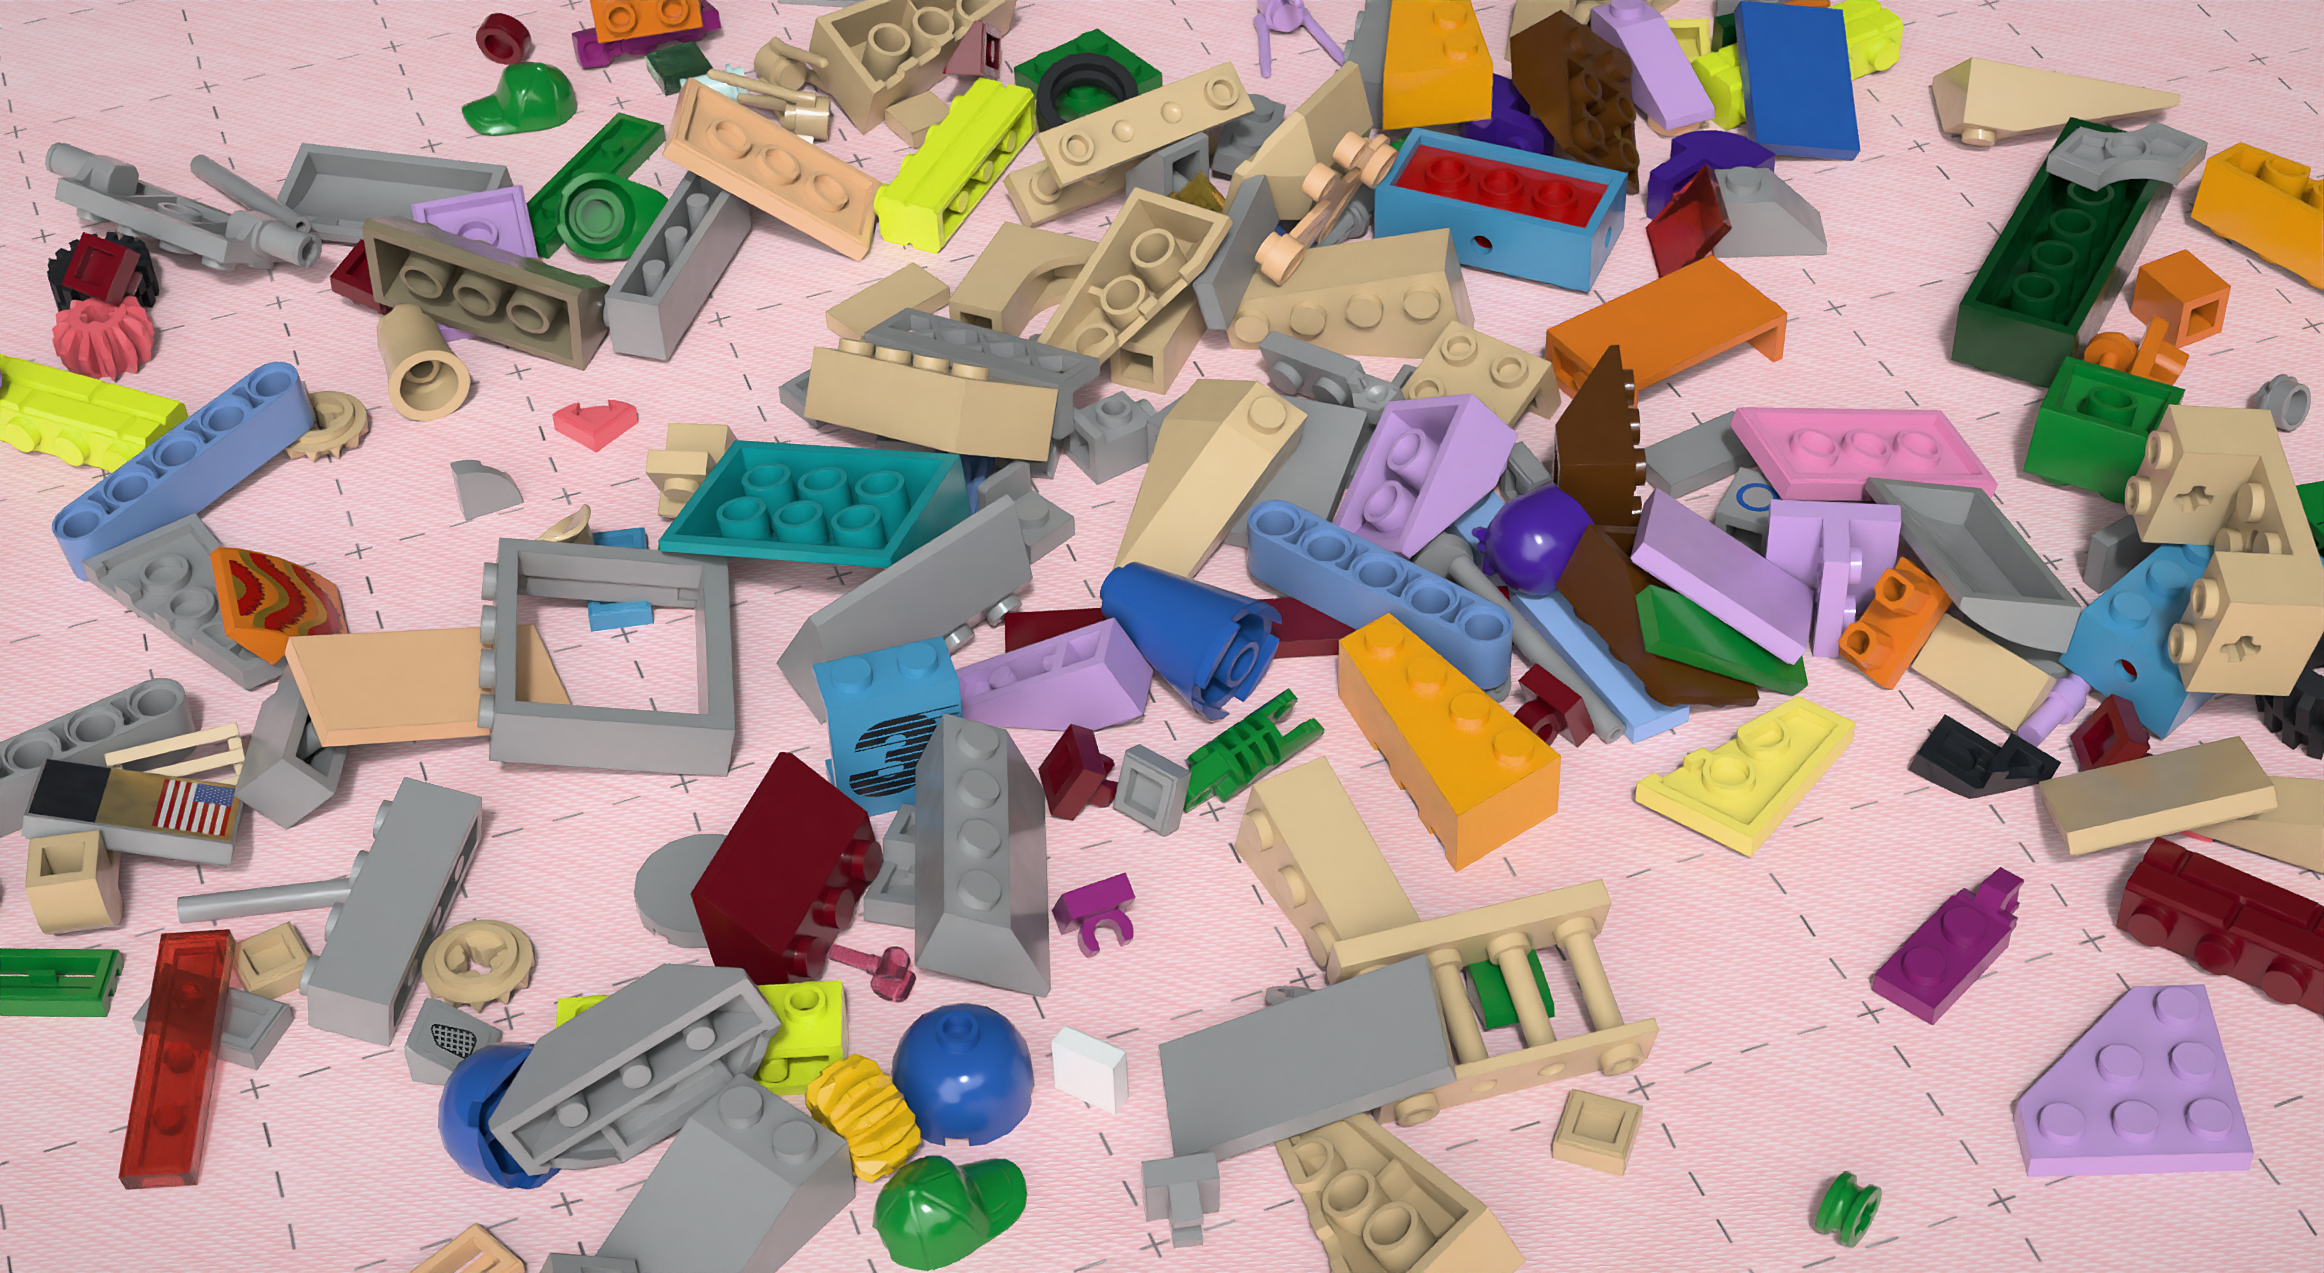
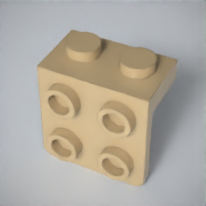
(1488, 368)

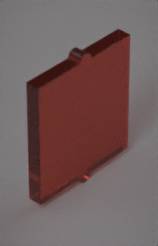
(1689, 224)

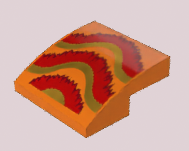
(271, 600)

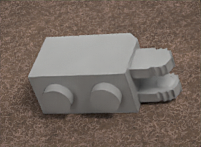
(285, 764)

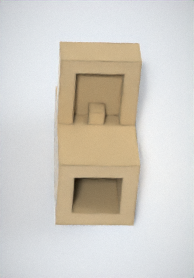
(686, 462)
(73, 883)

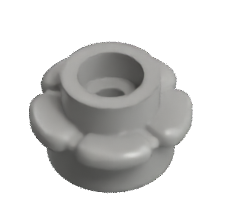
(2286, 401)

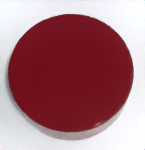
(503, 39)

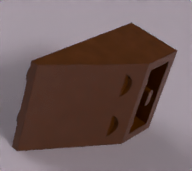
(1579, 92)
(1596, 445)
(1603, 588)

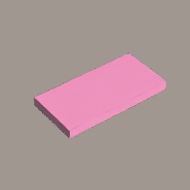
(1834, 451)

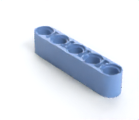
(188, 464)
(1364, 582)

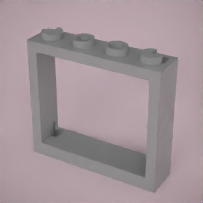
(603, 734)

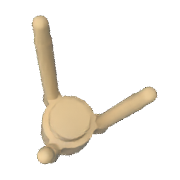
(786, 67)
(804, 111)

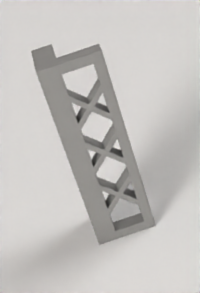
(1004, 354)

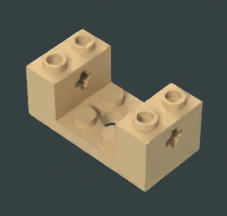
(2261, 601)

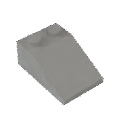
(736, 1188)

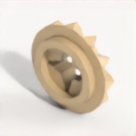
(343, 421)
(489, 944)

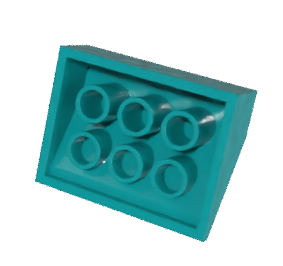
(821, 504)

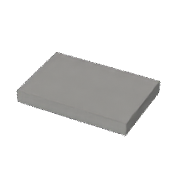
(1320, 465)

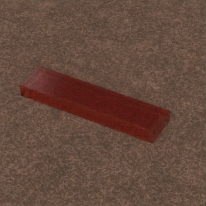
(178, 1060)

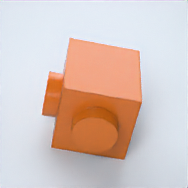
(2184, 295)

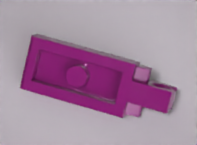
(594, 54)
(1952, 948)

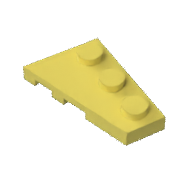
(1755, 779)

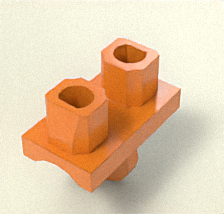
(2149, 359)
(1895, 623)

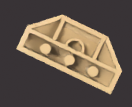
(1307, 139)

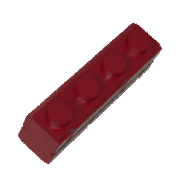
(2227, 923)

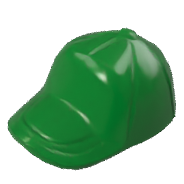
(526, 100)
(606, 214)
(946, 1211)

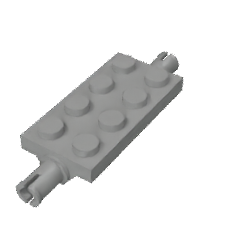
(110, 191)

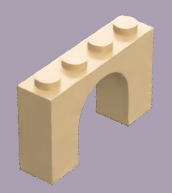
(1035, 268)

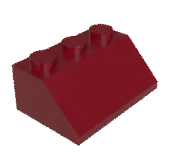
(786, 876)

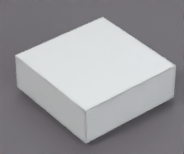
(1090, 1069)

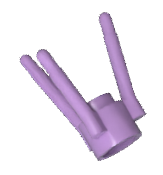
(1286, 17)

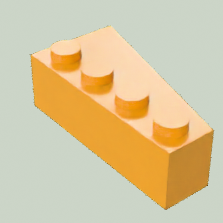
(1435, 65)
(2265, 207)
(1446, 741)

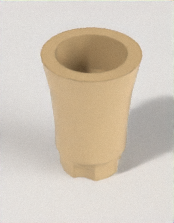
(421, 368)

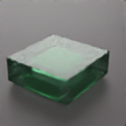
(674, 63)

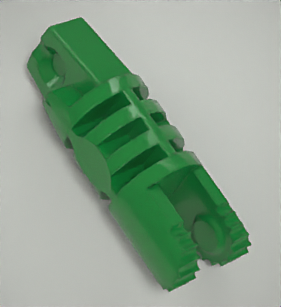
(1246, 752)

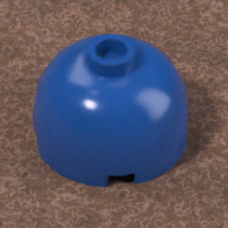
(964, 1074)
(467, 1106)

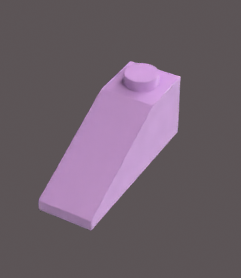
(1662, 75)
(1074, 678)

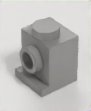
(1109, 436)

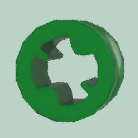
(1848, 1209)

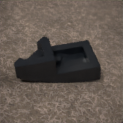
(1977, 767)

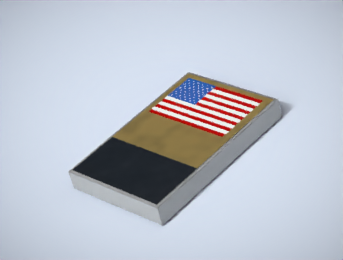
(136, 811)

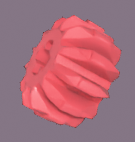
(103, 338)

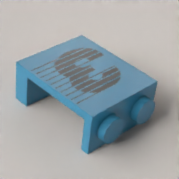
(882, 717)

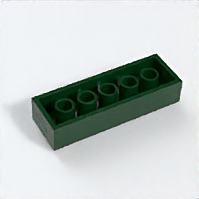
(2055, 271)

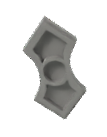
(2147, 153)

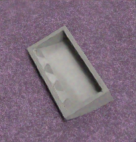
(347, 185)
(1982, 562)

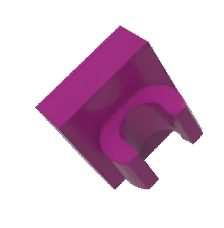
(1096, 906)

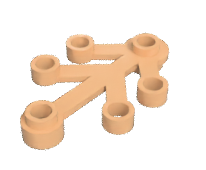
(1367, 164)

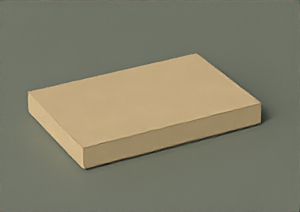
(2158, 795)

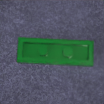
(1690, 634)

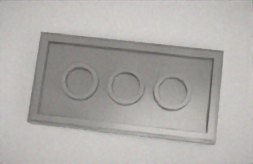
(1307, 1061)

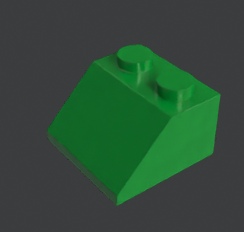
(2096, 427)

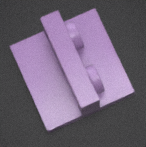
(1836, 553)

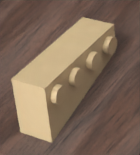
(929, 402)

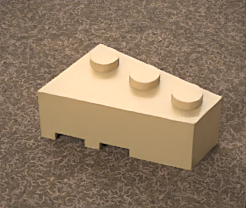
(1319, 858)

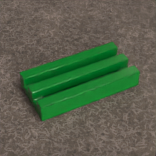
(53, 995)

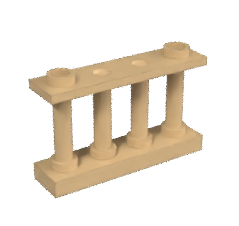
(1091, 154)
(1506, 937)

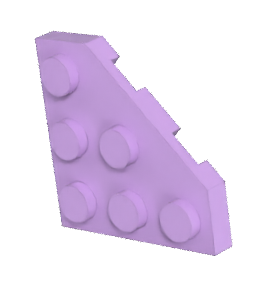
(2138, 1095)

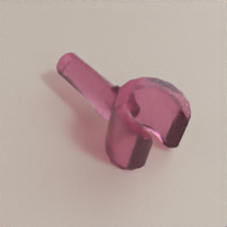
(890, 971)

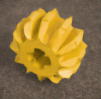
(866, 1111)

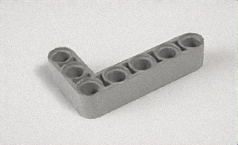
(118, 722)

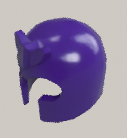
(1532, 539)

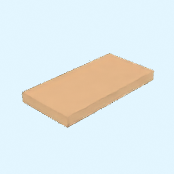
(772, 169)
(408, 683)

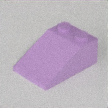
(1424, 470)

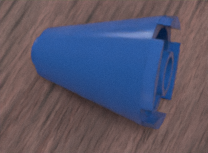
(1193, 633)

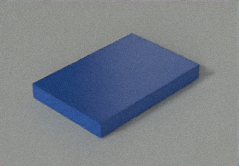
(1797, 80)

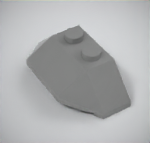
(633, 1067)

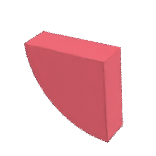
(595, 425)

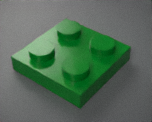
(1087, 99)

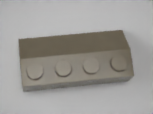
(486, 290)

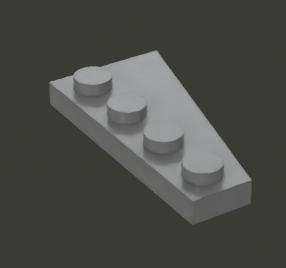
(173, 587)

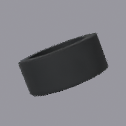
(1078, 71)

